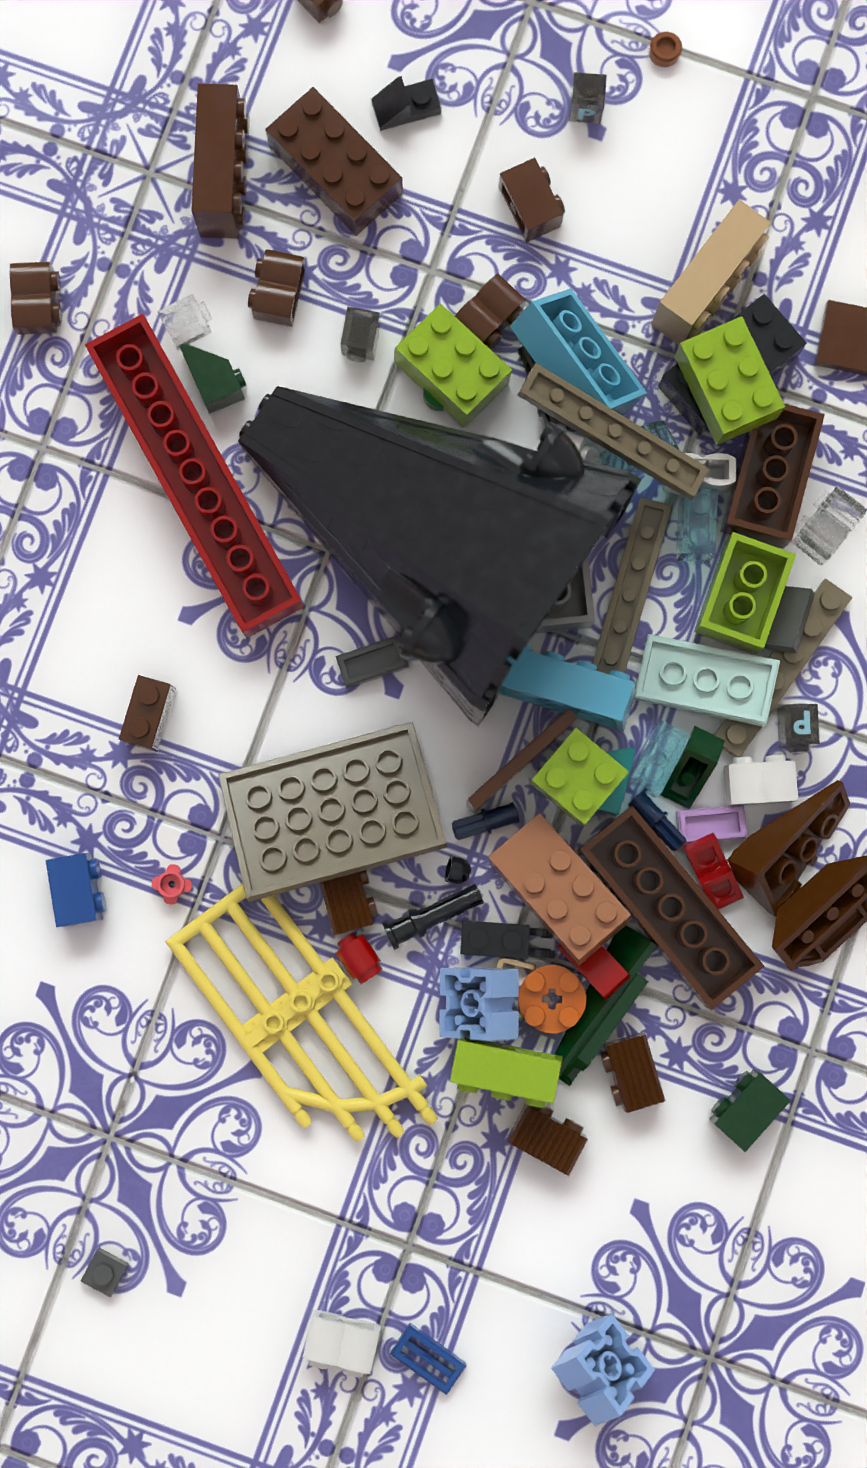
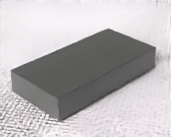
(790, 619)
(371, 662)

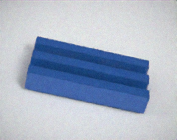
(412, 1330)

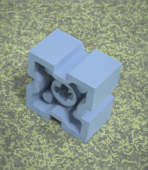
(479, 1003)
(603, 1369)

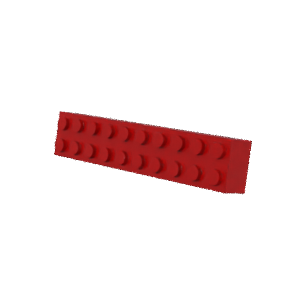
(194, 476)

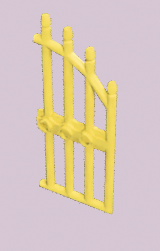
(290, 1010)

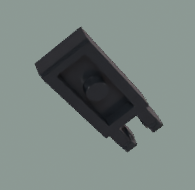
(502, 940)

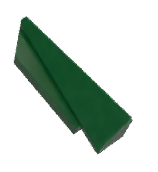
(602, 1016)

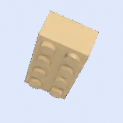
(712, 274)

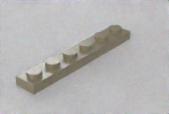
(613, 431)
(632, 586)
(824, 611)

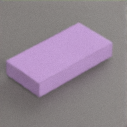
(724, 822)

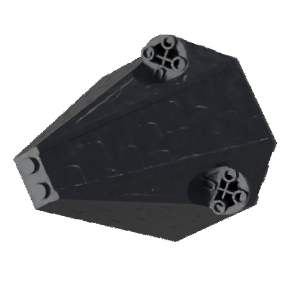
(440, 525)

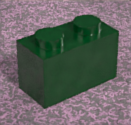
(748, 1109)

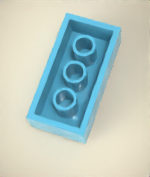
(572, 346)
(562, 686)

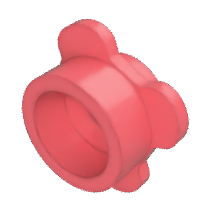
(162, 882)

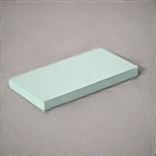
(707, 680)

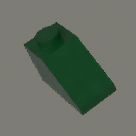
(214, 378)
(693, 767)

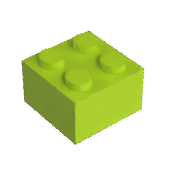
(579, 777)

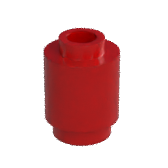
(358, 957)

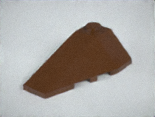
(779, 852)

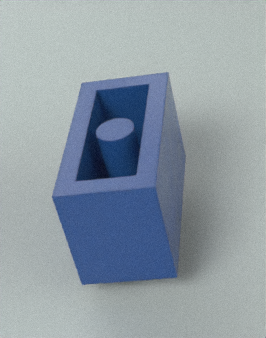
(75, 889)

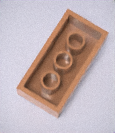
(559, 889)

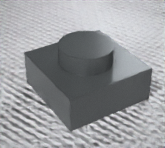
(104, 1272)

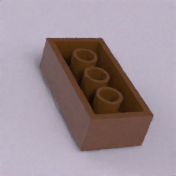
(219, 161)
(334, 161)
(773, 477)

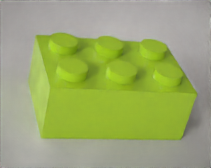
(452, 365)
(729, 380)
(745, 593)
(506, 1071)

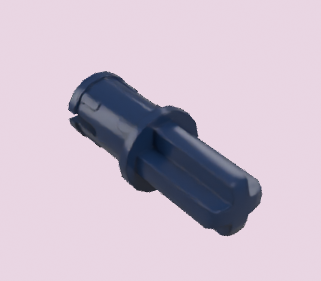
(485, 821)
(658, 821)

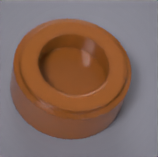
(665, 49)

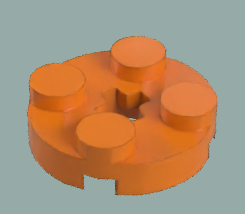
(538, 1012)

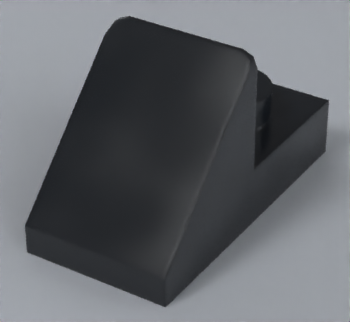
(405, 104)

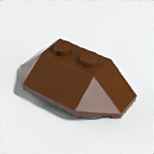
(822, 914)

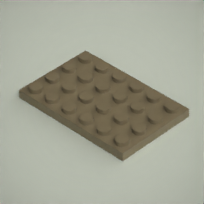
(331, 811)

